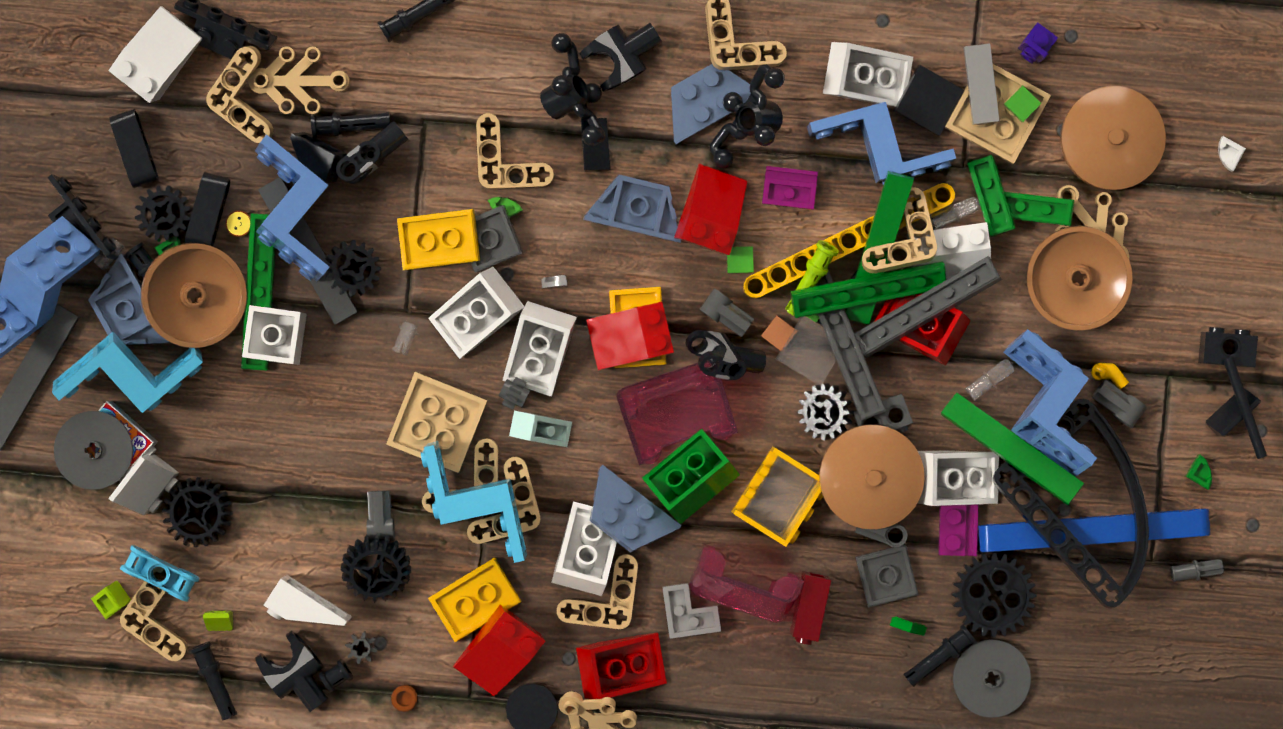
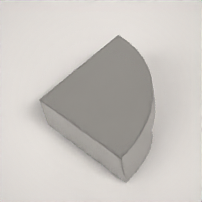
(556, 281)

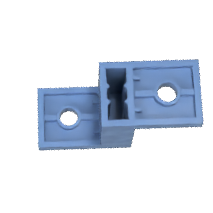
(880, 142)
(291, 208)
(35, 278)
(1060, 387)

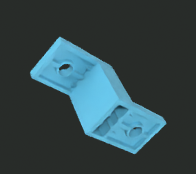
(128, 373)
(474, 501)

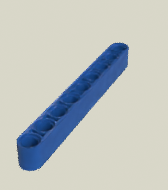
(1096, 530)

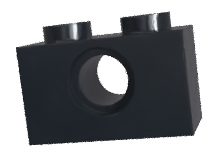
(1212, 350)

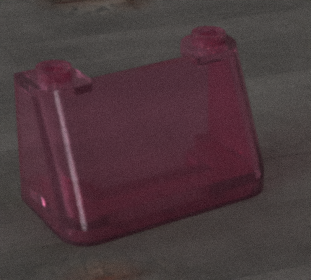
(673, 410)
(769, 605)

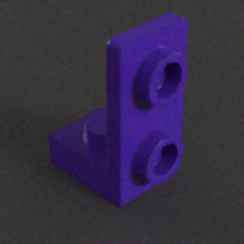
(1037, 44)

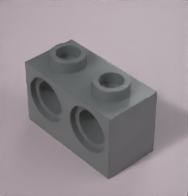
(895, 401)

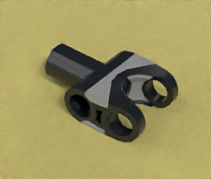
(623, 52)
(381, 145)
(726, 359)
(295, 675)

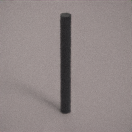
(1245, 407)

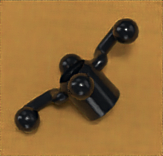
(571, 93)
(753, 118)

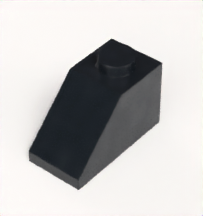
(317, 156)

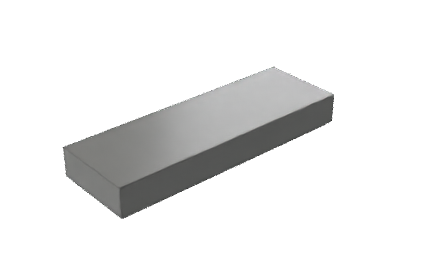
(981, 84)

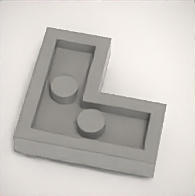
(684, 619)

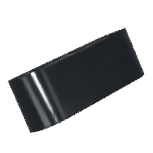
(134, 148)
(208, 209)

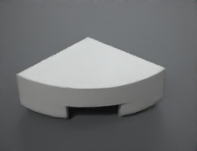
(1230, 153)

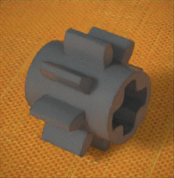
(514, 393)
(367, 643)

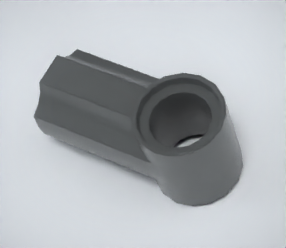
(722, 310)
(1125, 407)
(380, 516)
(882, 534)

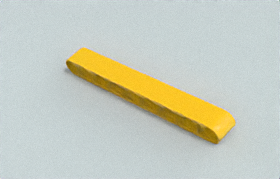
(856, 231)

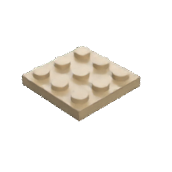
(1002, 137)
(437, 413)

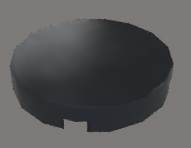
(531, 707)

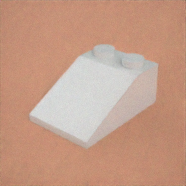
(155, 55)
(866, 74)
(476, 312)
(539, 347)
(959, 477)
(145, 485)
(584, 553)
(299, 603)

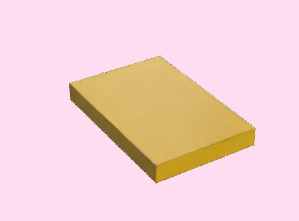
(438, 239)
(632, 298)
(473, 599)

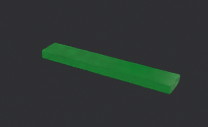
(883, 231)
(259, 281)
(867, 289)
(1012, 449)

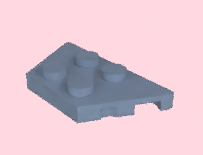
(699, 100)
(636, 207)
(120, 307)
(627, 514)

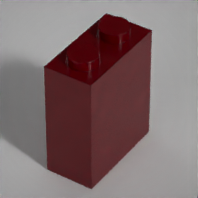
(810, 608)

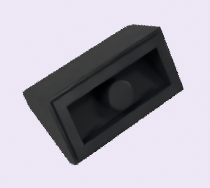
(596, 157)
(1229, 414)

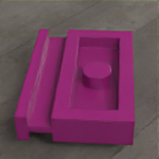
(789, 187)
(958, 530)

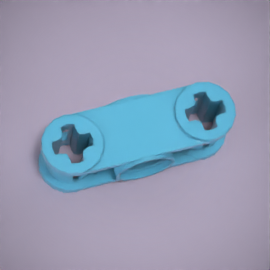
(174, 576)

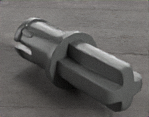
(1196, 570)

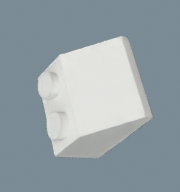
(274, 335)

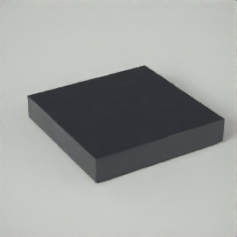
(929, 100)

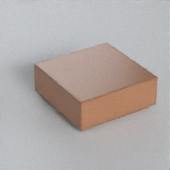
(777, 332)

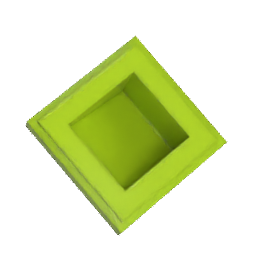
(111, 599)
(218, 620)

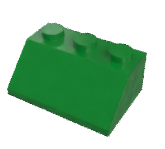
(691, 476)

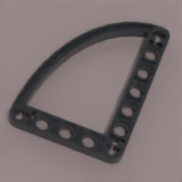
(1071, 542)

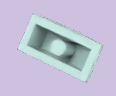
(540, 429)

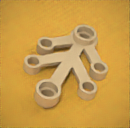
(294, 80)
(1102, 214)
(575, 707)

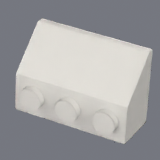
(959, 247)

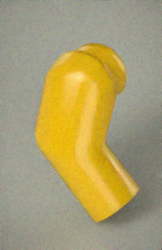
(1109, 371)

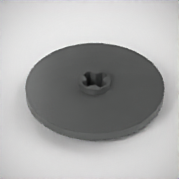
(78, 435)
(982, 696)

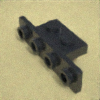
(223, 32)
(74, 211)

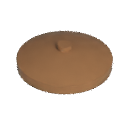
(1113, 138)
(1079, 278)
(193, 295)
(871, 476)

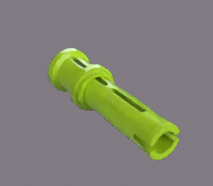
(816, 267)

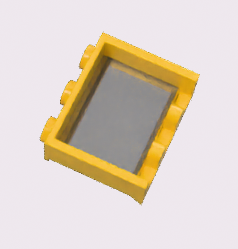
(779, 497)

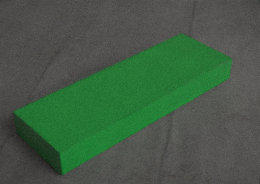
(991, 196)
(1040, 209)

